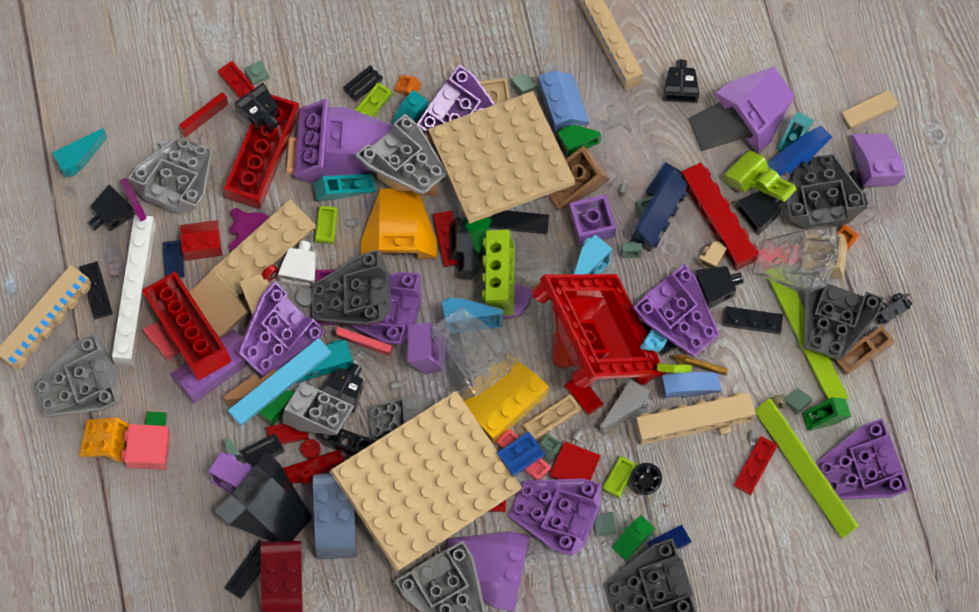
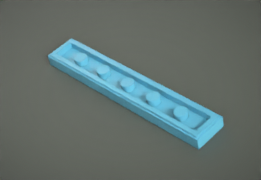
(279, 382)

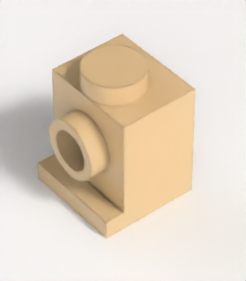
(712, 255)

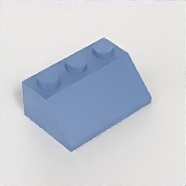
(562, 100)

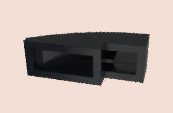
(462, 250)

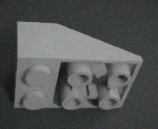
(316, 411)
(394, 413)

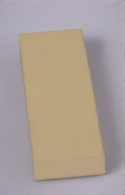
(869, 109)
(552, 417)

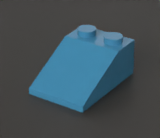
(487, 314)

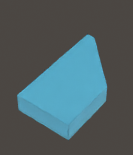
(653, 341)

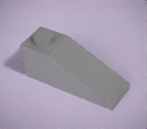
(629, 403)

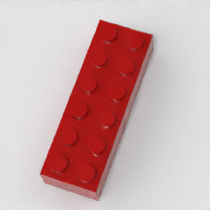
(261, 156)
(186, 326)

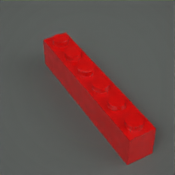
(719, 216)

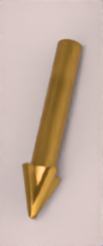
(684, 359)

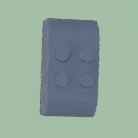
(333, 520)

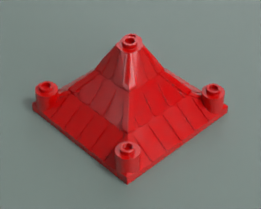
(596, 328)

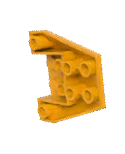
(399, 225)

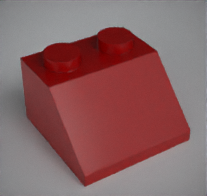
(200, 240)

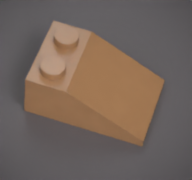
(588, 178)

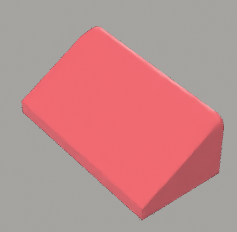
(161, 340)

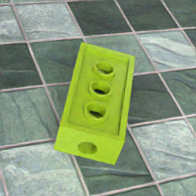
(499, 271)

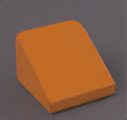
(407, 84)
(850, 235)

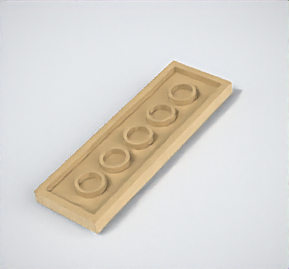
(265, 245)

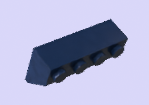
(659, 211)

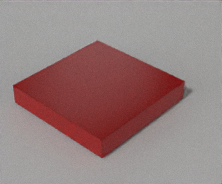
(575, 463)

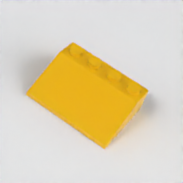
(507, 401)

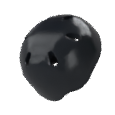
(646, 480)

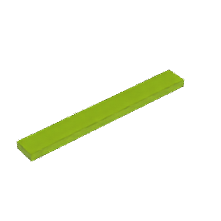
(819, 363)
(806, 468)

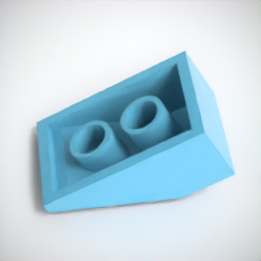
(594, 256)

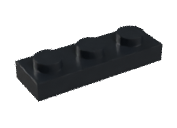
(753, 320)

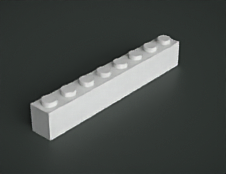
(132, 295)

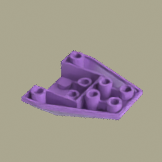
(457, 97)
(760, 102)
(348, 134)
(405, 306)
(679, 312)
(277, 332)
(865, 465)
(558, 511)

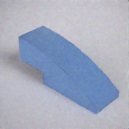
(690, 384)

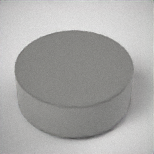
(304, 297)

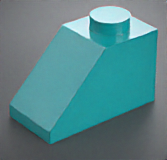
(413, 106)
(797, 128)

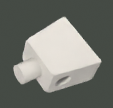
(299, 266)

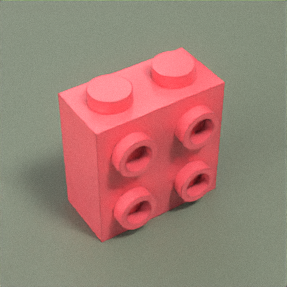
(146, 446)

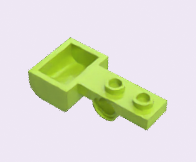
(754, 172)

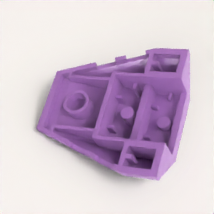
(498, 564)

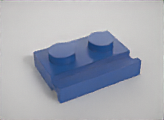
(521, 454)

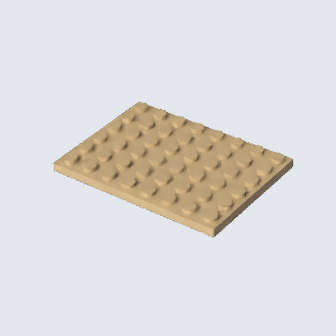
(425, 480)

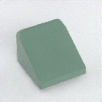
(522, 84)
(798, 400)
(550, 447)
(230, 448)
(605, 524)

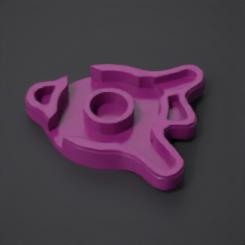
(244, 225)

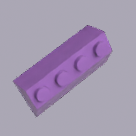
(311, 141)
(198, 389)

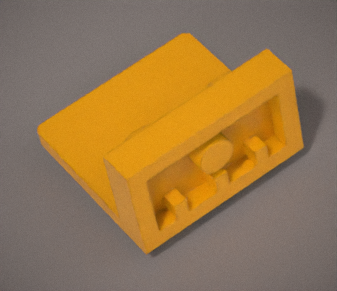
(104, 438)

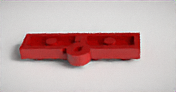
(304, 470)

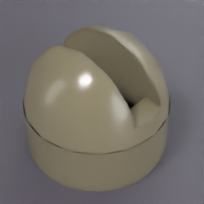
(779, 400)

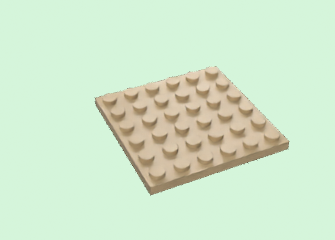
(501, 157)

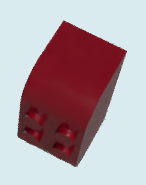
(281, 576)

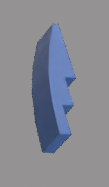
(800, 150)

